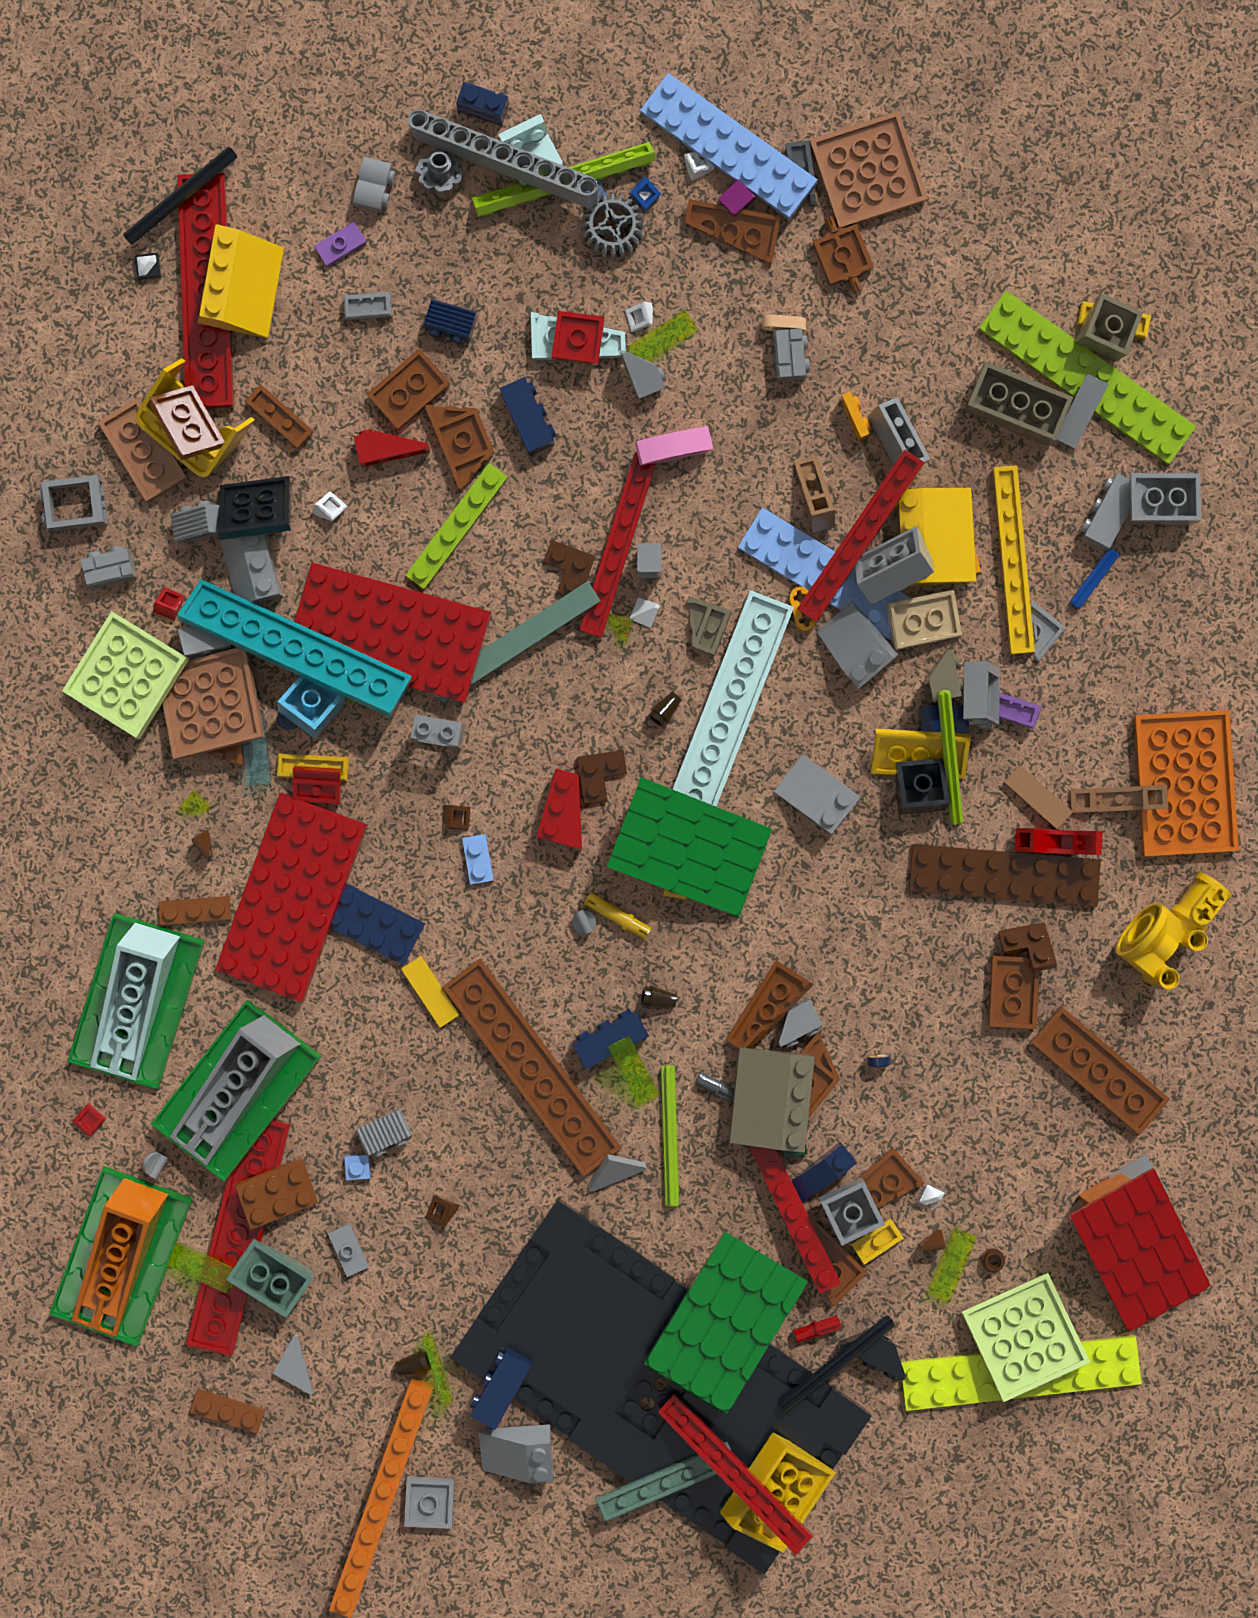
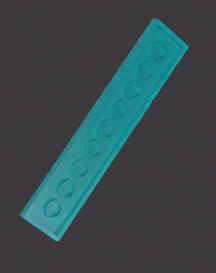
(295, 648)

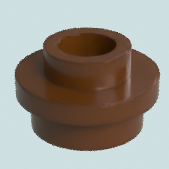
(993, 1267)

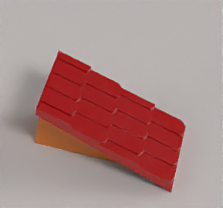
(1138, 1247)

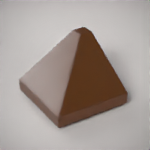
(453, 817)
(203, 844)
(444, 1211)
(933, 1242)

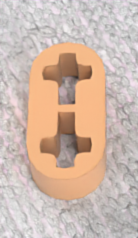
(782, 322)

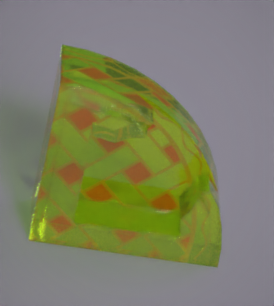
(621, 626)
(194, 804)

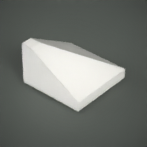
(692, 162)
(643, 316)
(326, 509)
(644, 612)

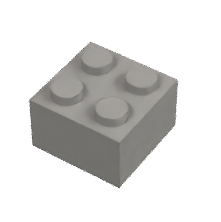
(851, 1211)

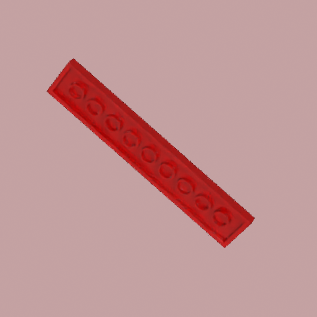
(206, 348)
(217, 1313)

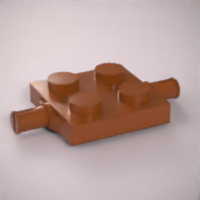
(843, 254)

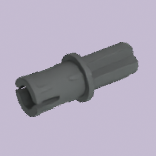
(715, 1086)

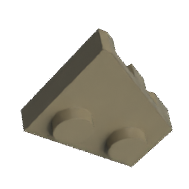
(707, 624)

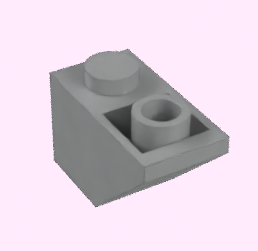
(799, 1021)

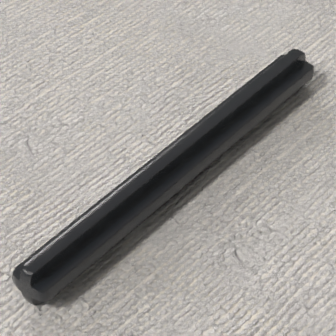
(180, 195)
(836, 1363)

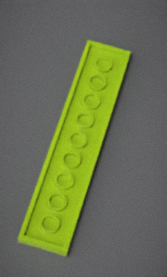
(1067, 364)

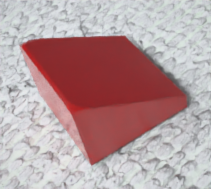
(168, 603)

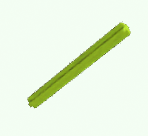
(950, 756)
(670, 1135)

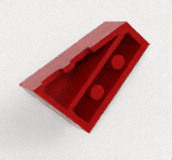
(562, 811)

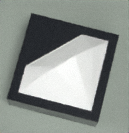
(148, 266)

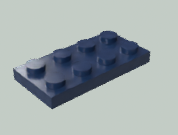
(376, 924)

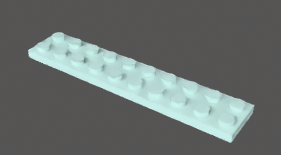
(733, 698)

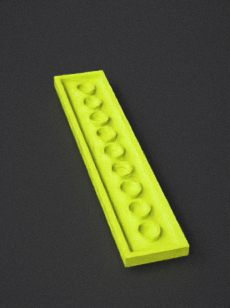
(967, 1379)

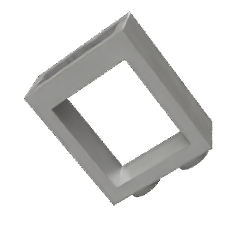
(97, 500)
(981, 694)
(427, 730)

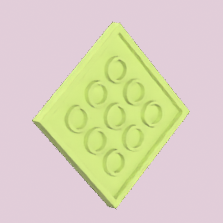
(125, 675)
(1025, 1337)

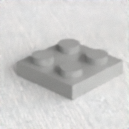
(429, 1502)

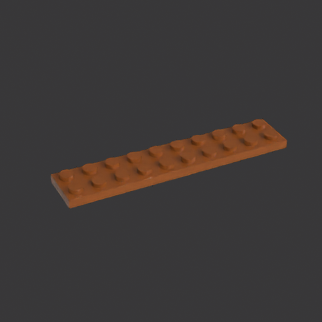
(531, 1067)

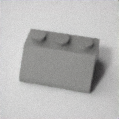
(893, 565)
(251, 568)

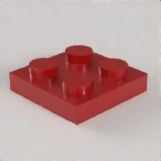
(578, 337)

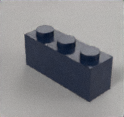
(528, 415)
(594, 1046)
(500, 1388)

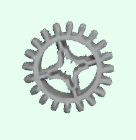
(620, 221)

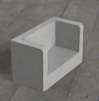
(649, 560)

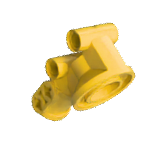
(1159, 931)

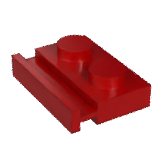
(317, 784)

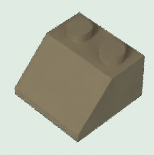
(1109, 328)

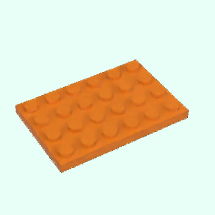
(1196, 763)

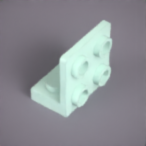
(533, 138)

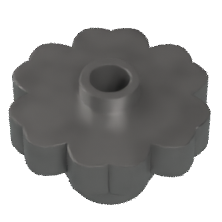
(439, 173)

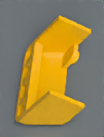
(201, 464)

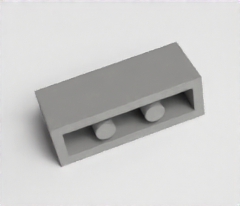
(896, 431)
(1108, 513)

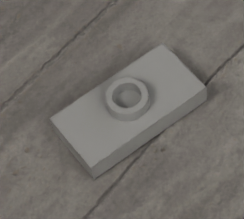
(367, 306)
(348, 1250)

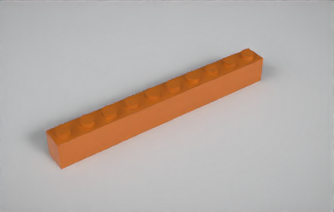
(381, 1497)

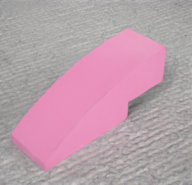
(674, 446)

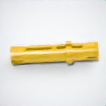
(618, 916)

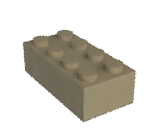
(1018, 403)

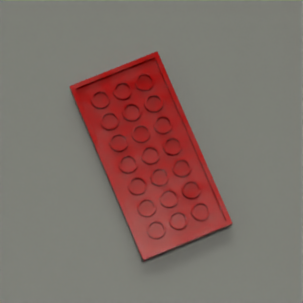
(398, 626)
(291, 897)

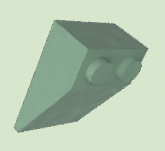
(271, 1277)

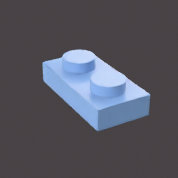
(477, 859)

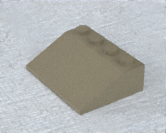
(771, 1099)

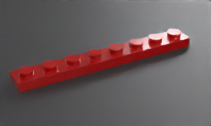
(861, 535)
(618, 546)
(796, 1218)
(736, 1474)

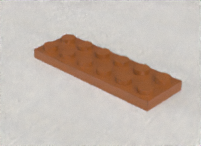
(1099, 1070)

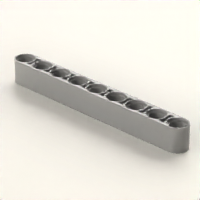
(510, 166)

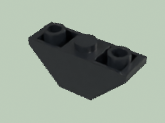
(880, 1355)

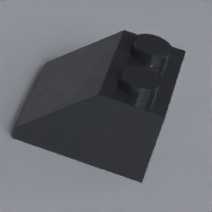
(921, 786)

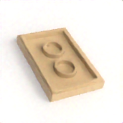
(923, 619)

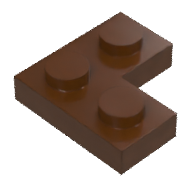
(574, 562)
(594, 769)
(1032, 939)

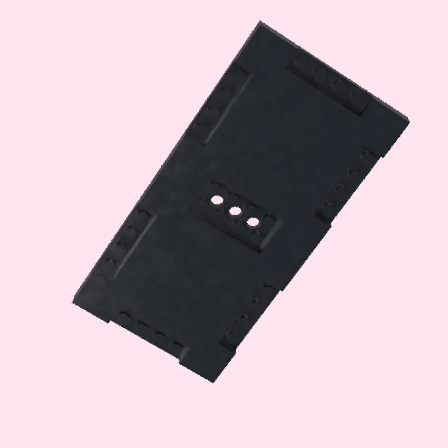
(588, 1321)

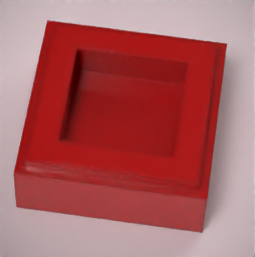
(89, 1119)

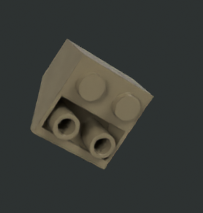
(943, 677)

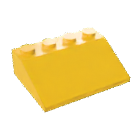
(240, 282)
(947, 529)
(791, 1476)

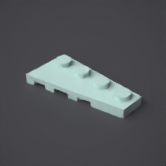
(543, 337)

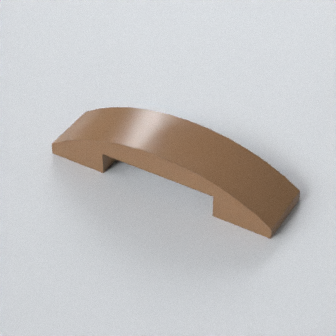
(1119, 799)

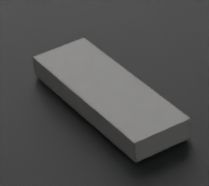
(1081, 410)

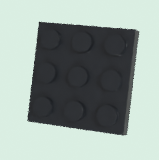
(254, 508)

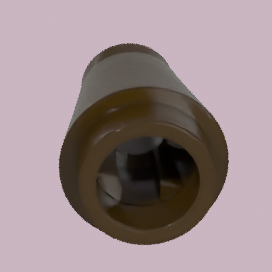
(665, 709)
(657, 998)
(413, 1364)

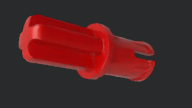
(817, 1329)

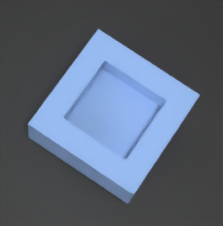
(357, 1167)

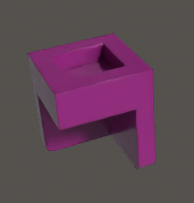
(736, 198)

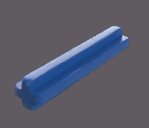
(1094, 578)

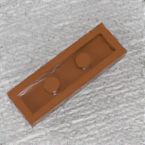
(279, 416)
(195, 910)
(227, 1411)

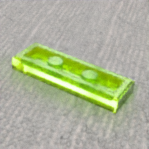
(663, 337)
(633, 1070)
(952, 1264)
(200, 1267)
(437, 1367)

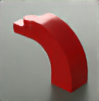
(1058, 841)

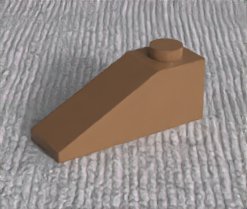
(815, 494)

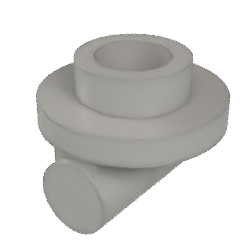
(584, 922)
(154, 1164)

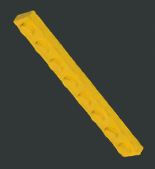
(1013, 560)

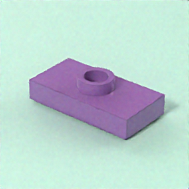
(340, 244)
(1018, 711)

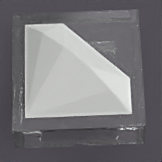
(931, 1196)

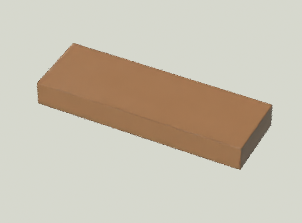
(1038, 797)

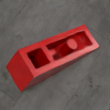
(383, 447)

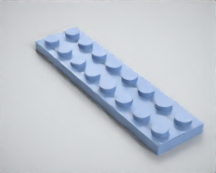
(728, 146)
(803, 560)

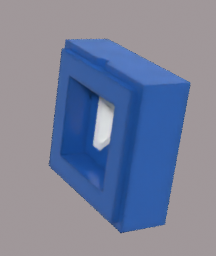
(644, 193)

